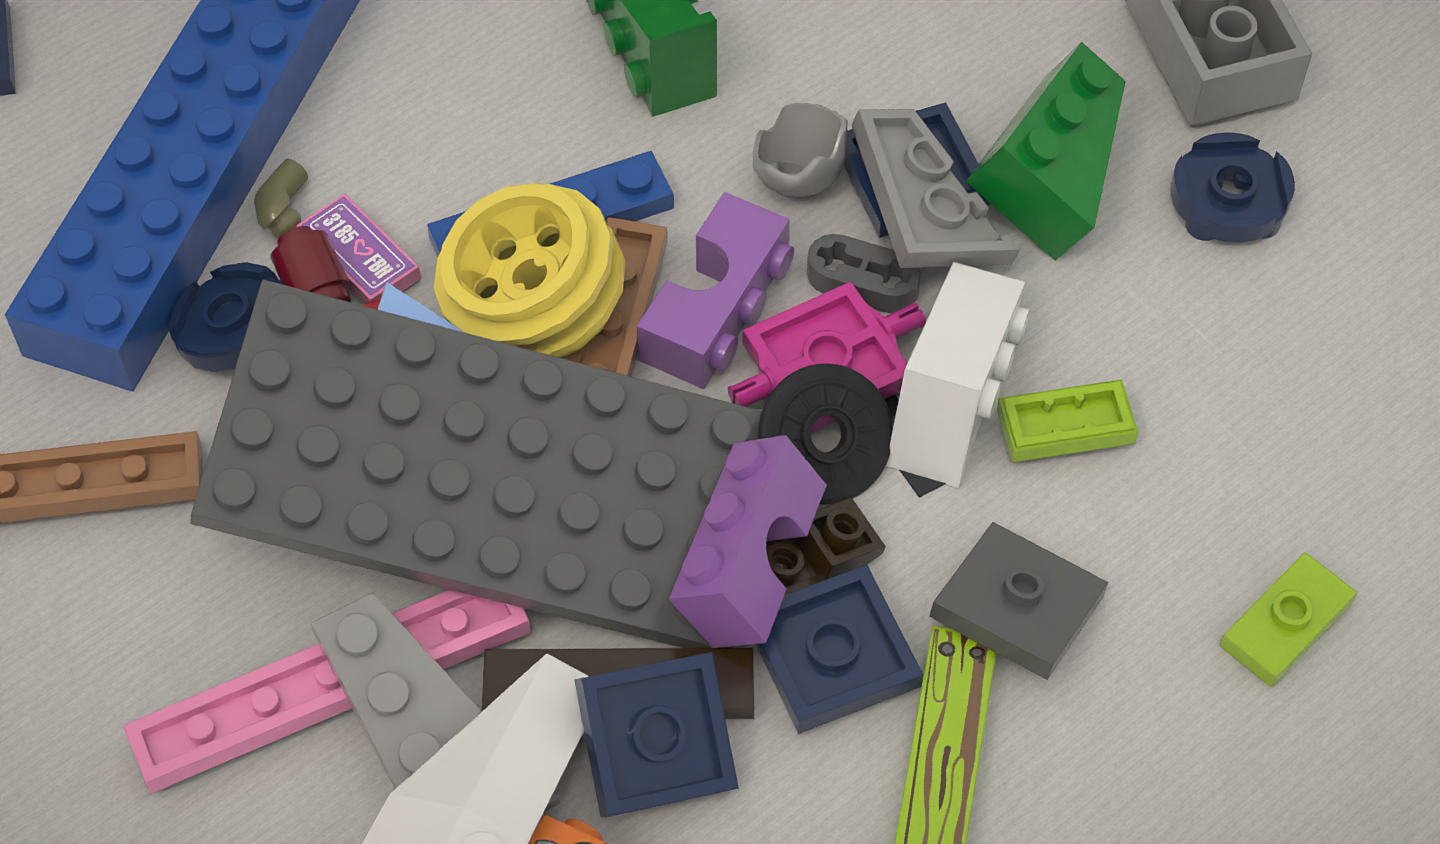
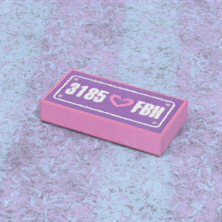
(364, 250)

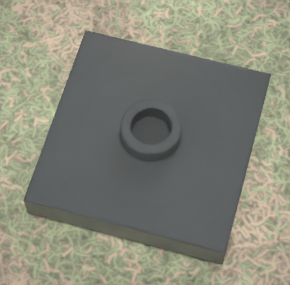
(1019, 600)

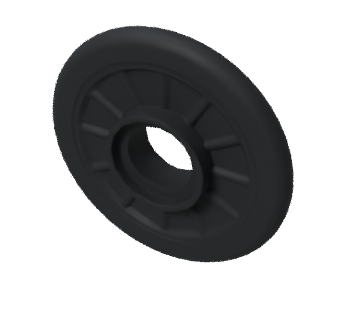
(857, 409)

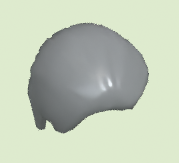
(801, 150)

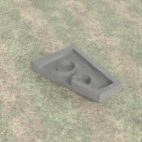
(921, 199)

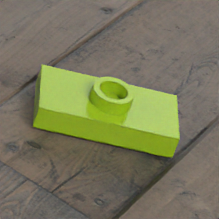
(1067, 420)
(1288, 619)

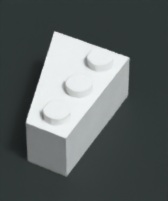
(955, 372)

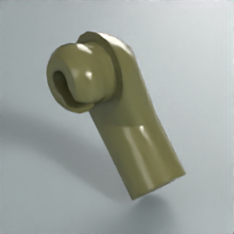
(275, 195)

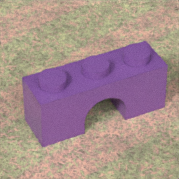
(698, 330)
(726, 576)

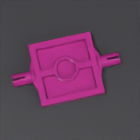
(830, 330)

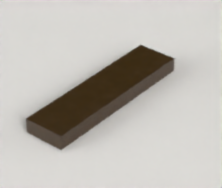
(732, 667)

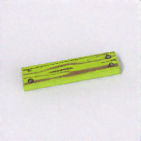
(946, 740)

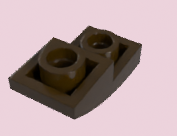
(834, 545)

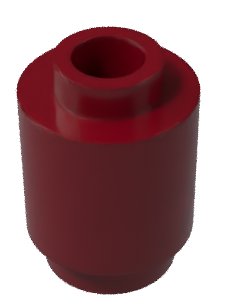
(310, 263)

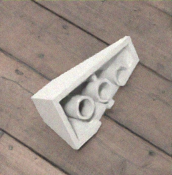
(495, 771)

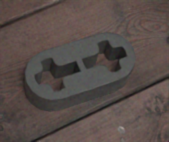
(867, 269)

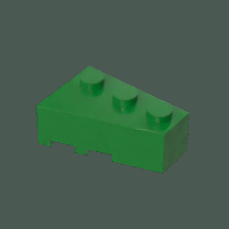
(665, 50)
(1055, 153)

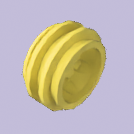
(551, 264)

